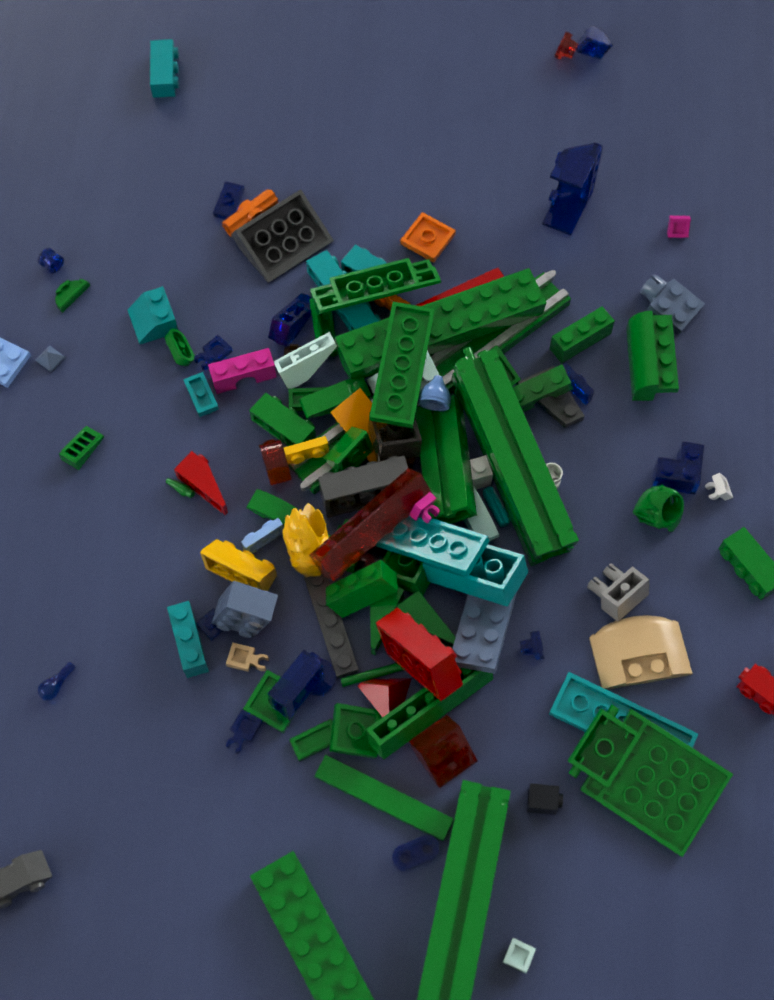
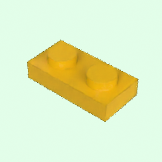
(305, 450)

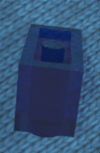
(594, 43)

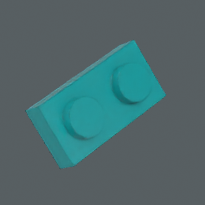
(201, 394)

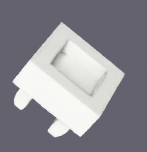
(721, 488)

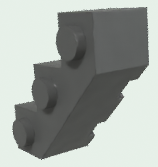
(24, 874)

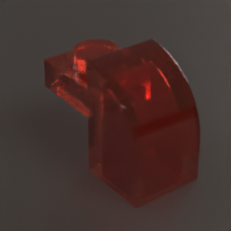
(275, 461)

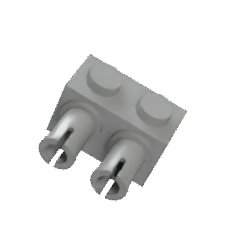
(623, 594)

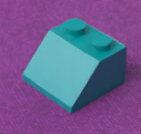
(152, 315)

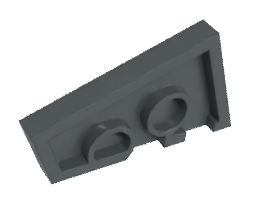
(562, 408)

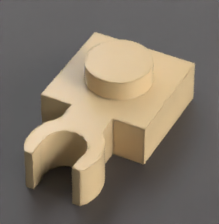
(243, 657)

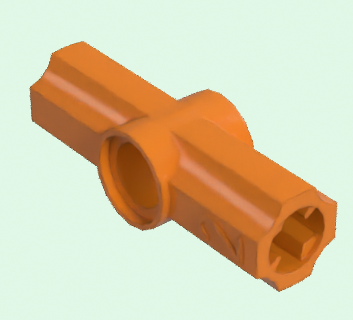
(249, 210)

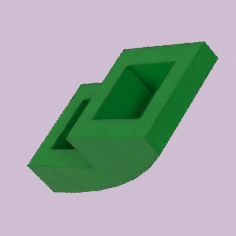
(269, 506)

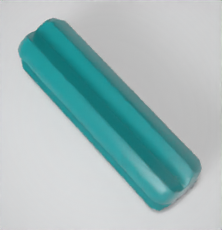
(496, 506)

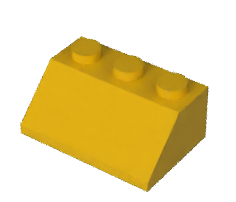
(236, 565)

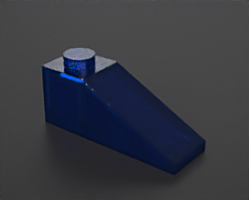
(290, 320)

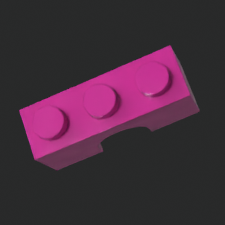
(229, 371)

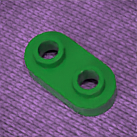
(179, 347)

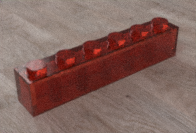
(370, 524)

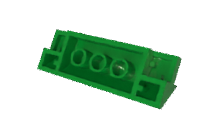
(373, 284)

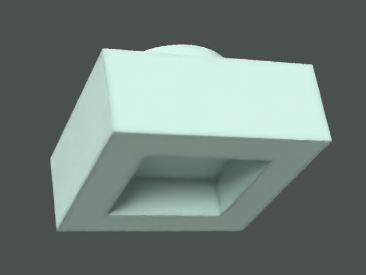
(519, 955)

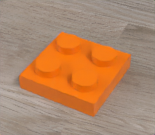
(428, 237)

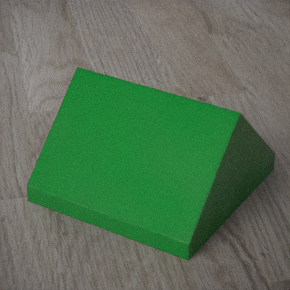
(350, 450)

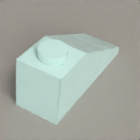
(303, 362)

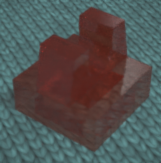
(566, 47)

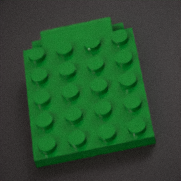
(648, 777)

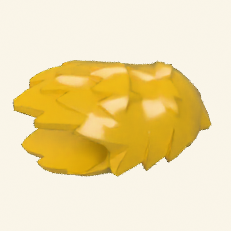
(302, 535)

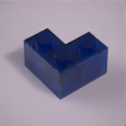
(683, 473)

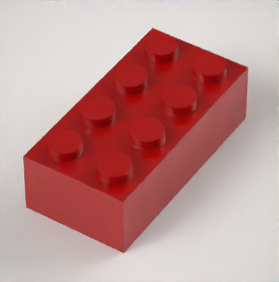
(420, 653)

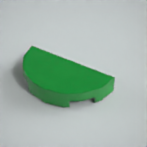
(69, 292)

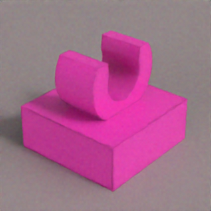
(678, 226)
(424, 507)

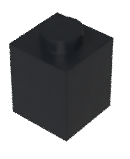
(544, 799)

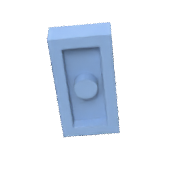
(268, 532)

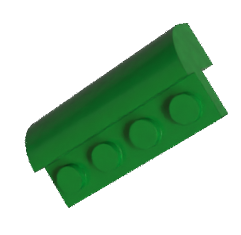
(651, 355)

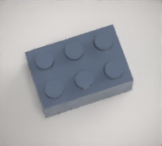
(244, 609)

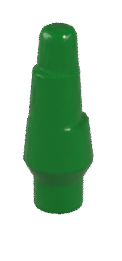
(181, 488)

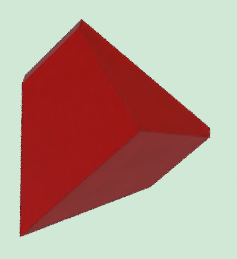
(385, 693)

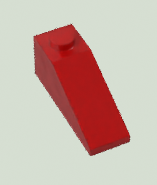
(197, 474)

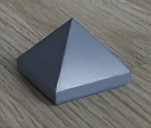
(50, 358)

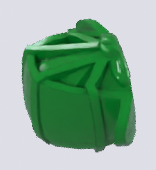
(657, 511)

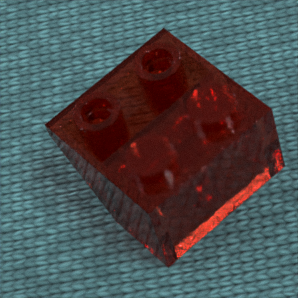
(443, 750)

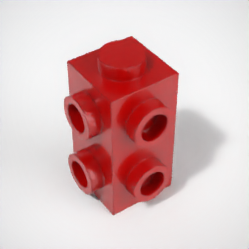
(759, 686)

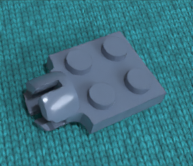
(671, 299)

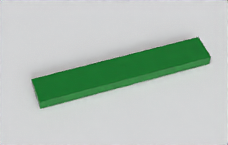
(384, 798)

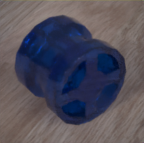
(50, 260)

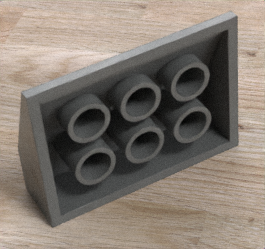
(282, 236)

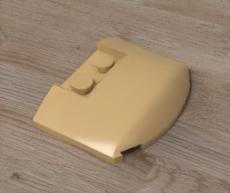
(639, 651)

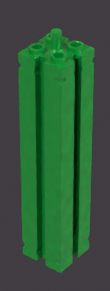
(513, 456)
(464, 893)

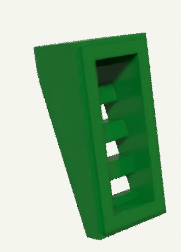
(82, 456)

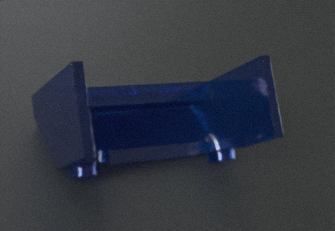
(577, 175)

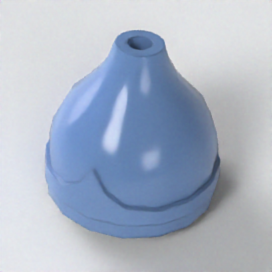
(435, 395)

